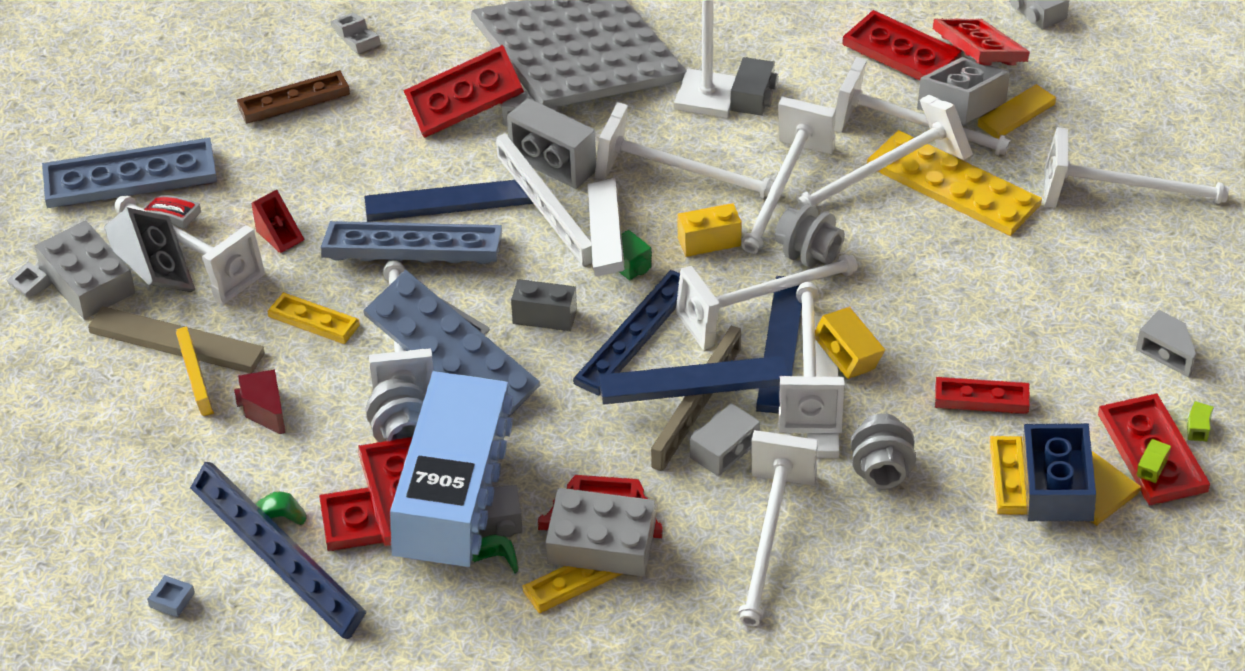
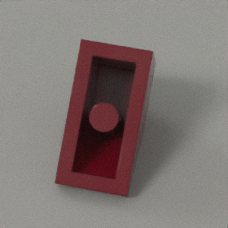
(261, 399)

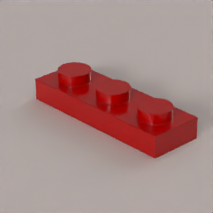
(982, 395)

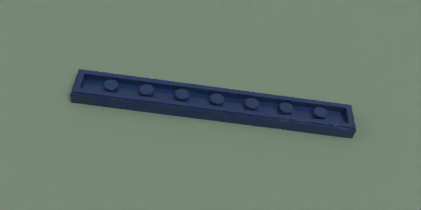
(278, 550)

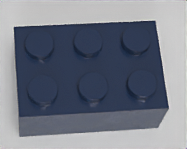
(1058, 472)

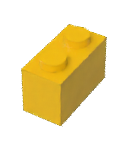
(709, 229)
(848, 342)

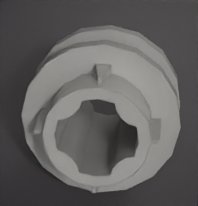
(809, 235)
(394, 409)
(883, 451)

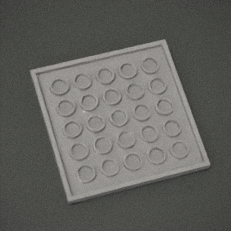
(578, 48)

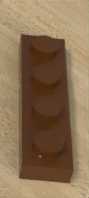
(293, 97)

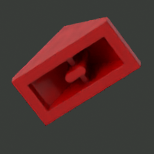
(275, 222)

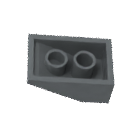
(150, 248)

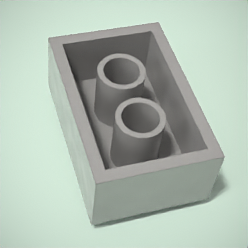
(968, 86)
(553, 142)
(85, 269)
(601, 532)

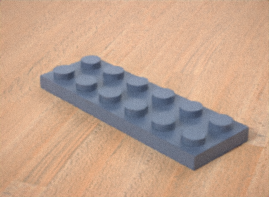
(128, 172)
(412, 241)
(424, 321)

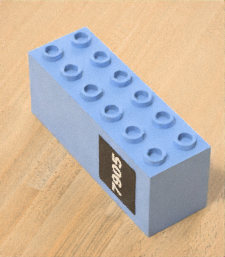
(451, 469)

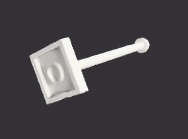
(704, 90)
(852, 95)
(802, 126)
(944, 129)
(613, 142)
(1059, 168)
(230, 265)
(700, 308)
(411, 365)
(810, 401)
(783, 460)

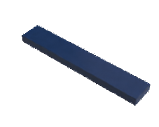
(444, 200)
(631, 334)
(780, 341)
(692, 380)

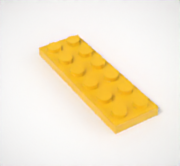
(960, 185)

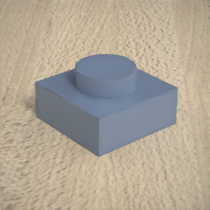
(171, 596)

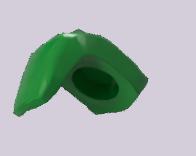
(283, 505)
(497, 546)

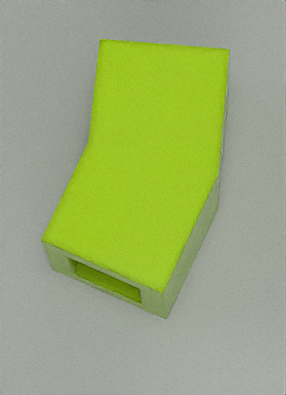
(1199, 422)
(1153, 461)

